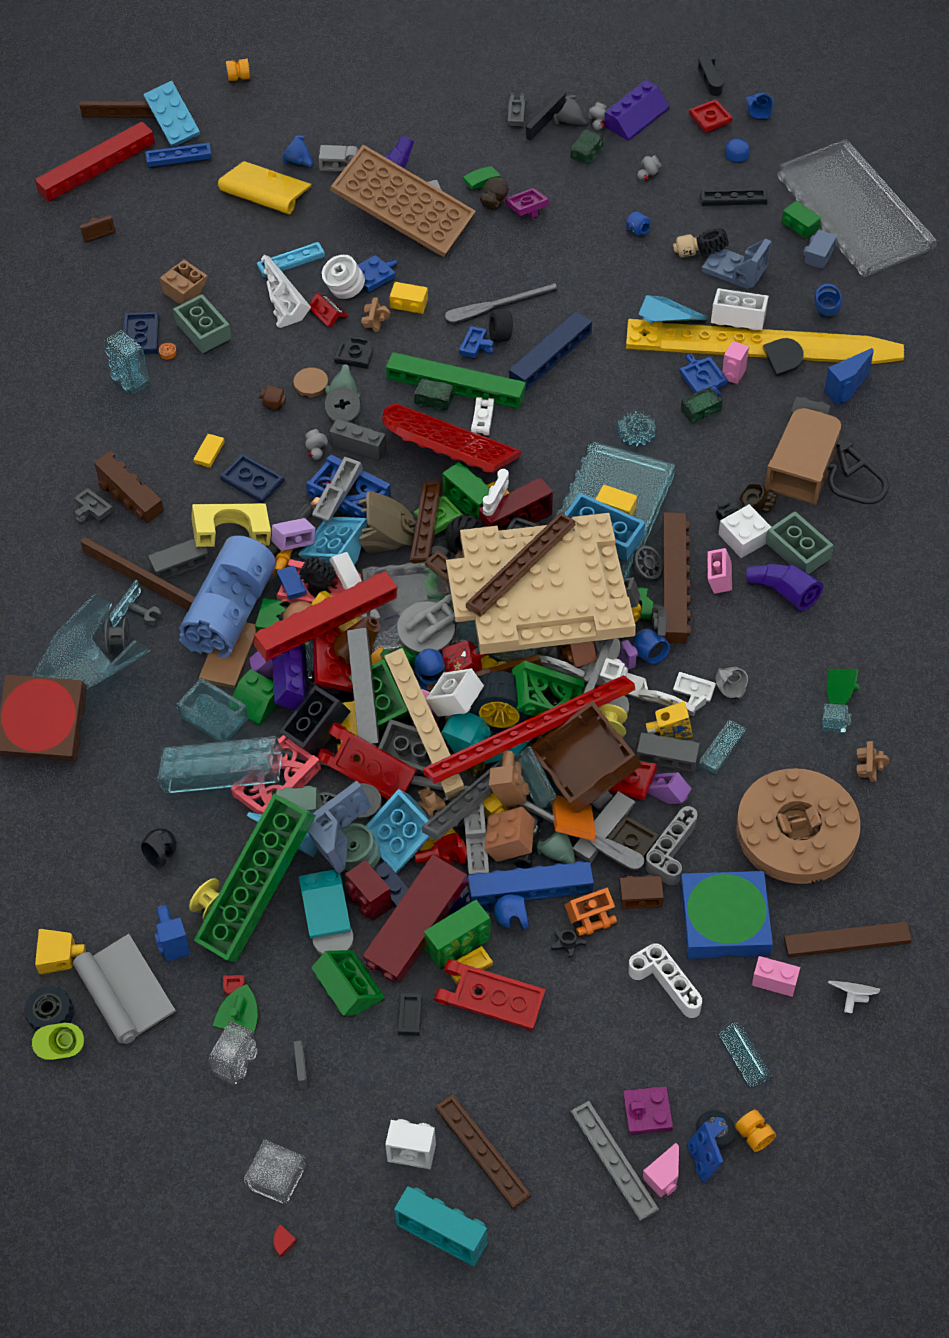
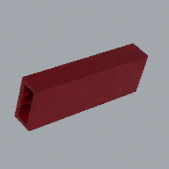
(421, 907)

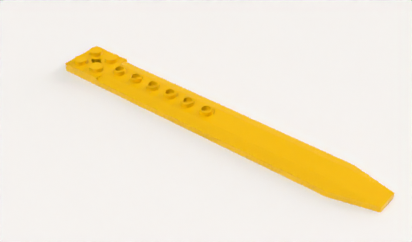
(717, 339)

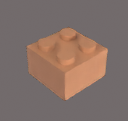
(509, 834)

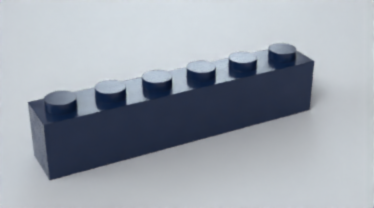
(551, 349)

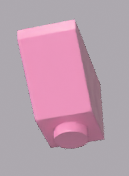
(663, 1172)

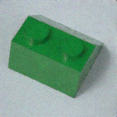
(257, 694)

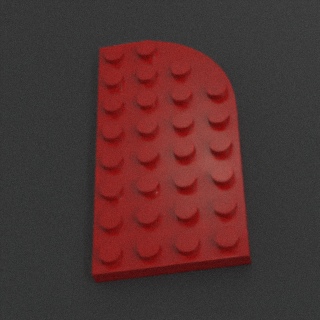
(448, 439)

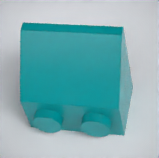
(464, 731)

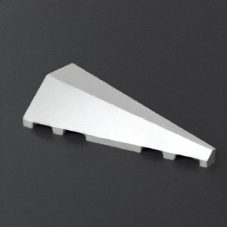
(288, 302)

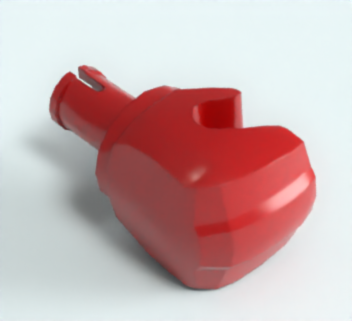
(447, 848)

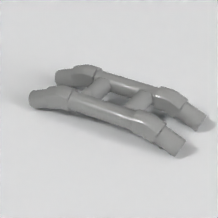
(428, 614)

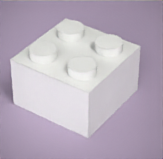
(744, 531)
(455, 692)
(410, 1143)

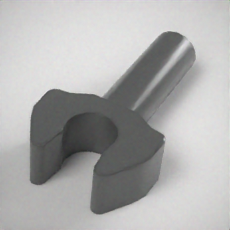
(147, 613)

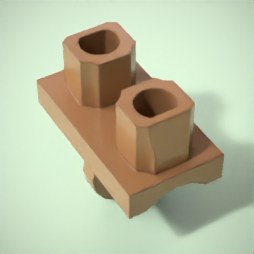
(374, 315)
(873, 761)
(430, 802)

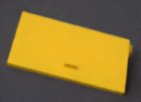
(263, 186)

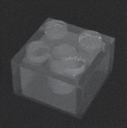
(233, 1053)
(275, 1171)

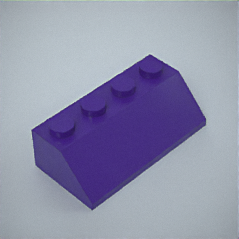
(636, 110)
(290, 678)

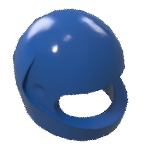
(828, 301)
(645, 641)
(429, 663)
(510, 907)

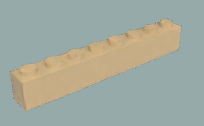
(422, 717)

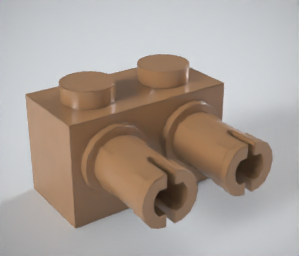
(508, 782)

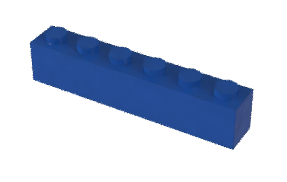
(532, 882)

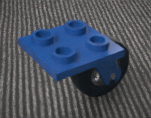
(713, 1132)

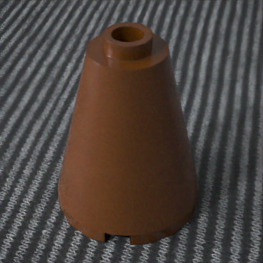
(341, 644)

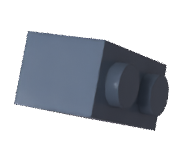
(820, 249)

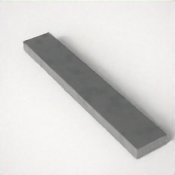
(363, 685)
(614, 1161)

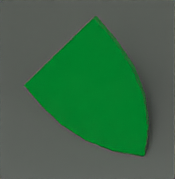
(841, 685)
(239, 1008)

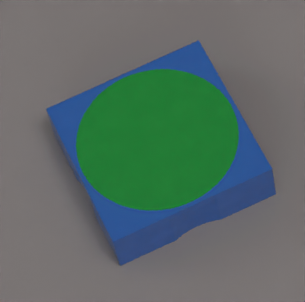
(726, 914)

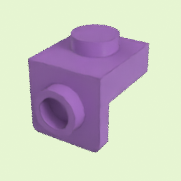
(628, 654)

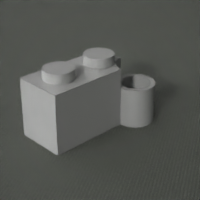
(335, 157)

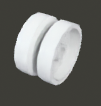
(343, 276)

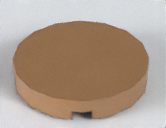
(310, 382)

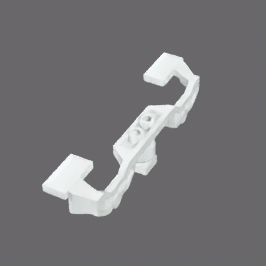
(697, 688)

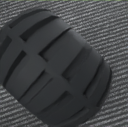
(460, 523)

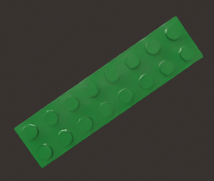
(254, 878)

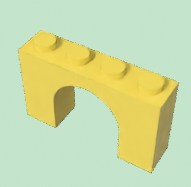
(250, 516)

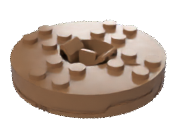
(798, 825)

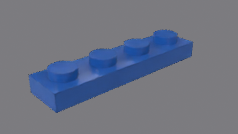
(178, 154)

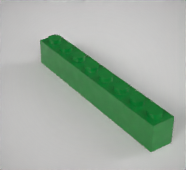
(465, 381)

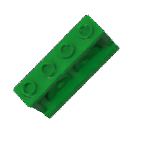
(534, 675)

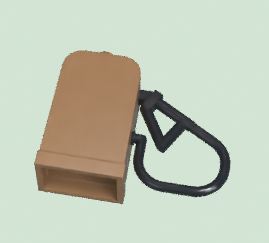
(807, 456)

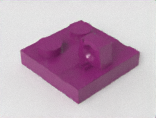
(527, 202)
(647, 1110)

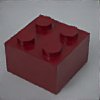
(368, 891)

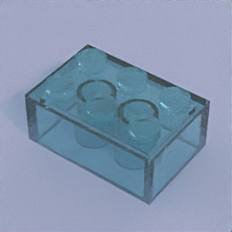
(126, 362)
(212, 710)

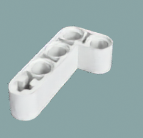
(668, 981)

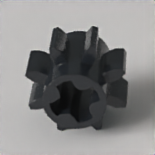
(725, 509)

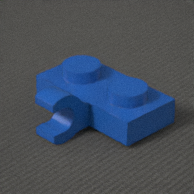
(474, 342)

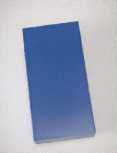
(291, 582)

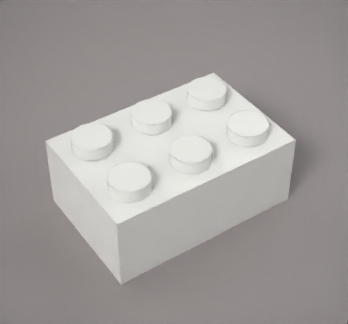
(739, 309)

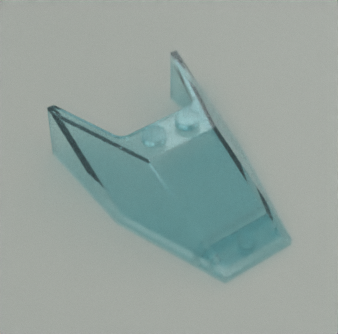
(75, 653)

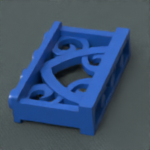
(350, 503)

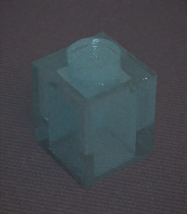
(835, 717)

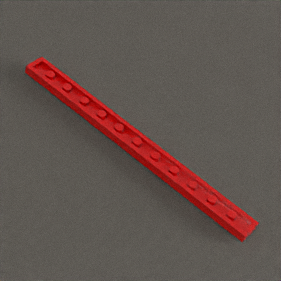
(526, 730)

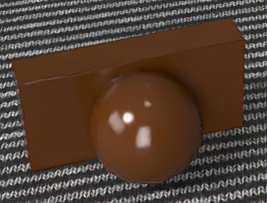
(97, 228)

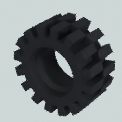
(712, 241)
(317, 573)

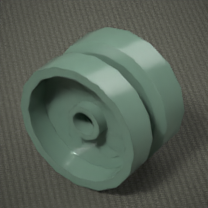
(360, 846)

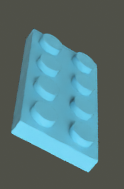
(171, 114)

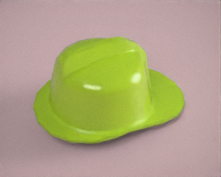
(58, 1041)

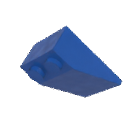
(847, 376)

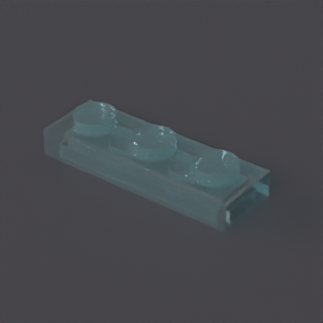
(722, 746)

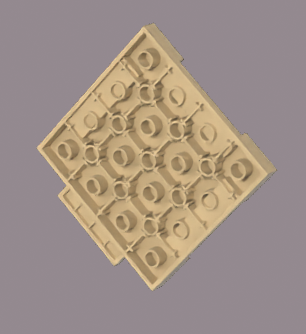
(562, 600)

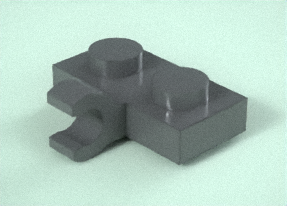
(91, 504)

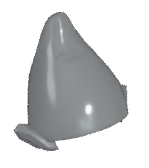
(732, 681)

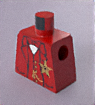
(462, 656)

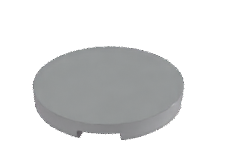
(409, 637)

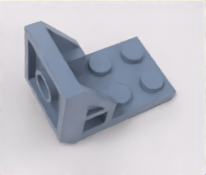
(737, 268)
(334, 816)

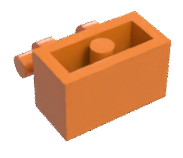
(589, 906)

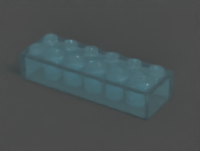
(220, 764)

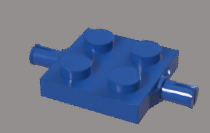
(377, 272)
(702, 374)

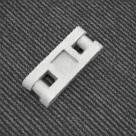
(482, 417)
(496, 493)

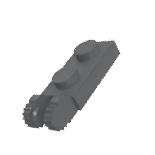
(516, 111)
(659, 619)

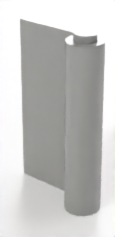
(124, 989)

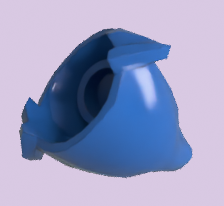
(760, 105)
(298, 153)

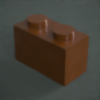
(641, 892)

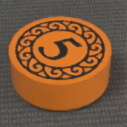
(167, 351)

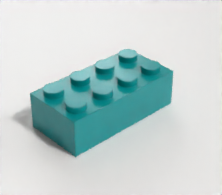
(441, 1225)

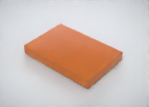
(573, 823)

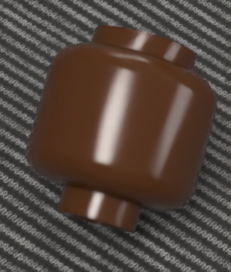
(272, 397)

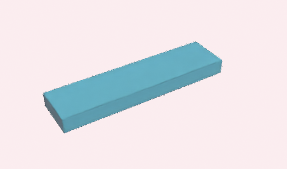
(295, 257)

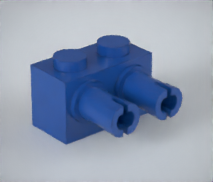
(170, 935)

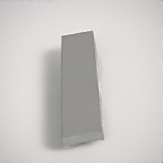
(338, 489)
(605, 825)
(475, 841)

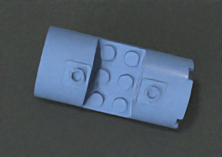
(227, 596)

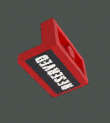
(326, 309)

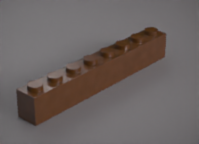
(675, 577)

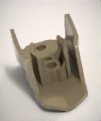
(389, 524)

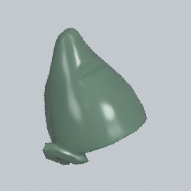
(343, 379)
(557, 848)

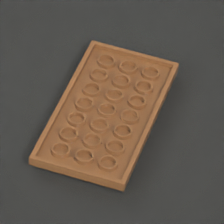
(403, 200)

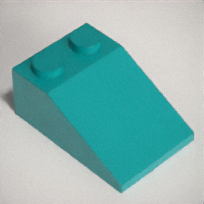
(324, 903)

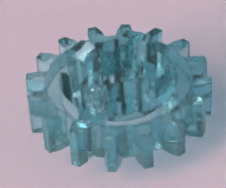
(636, 428)

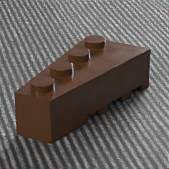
(127, 488)

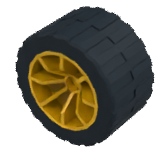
(498, 701)

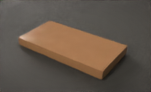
(228, 670)

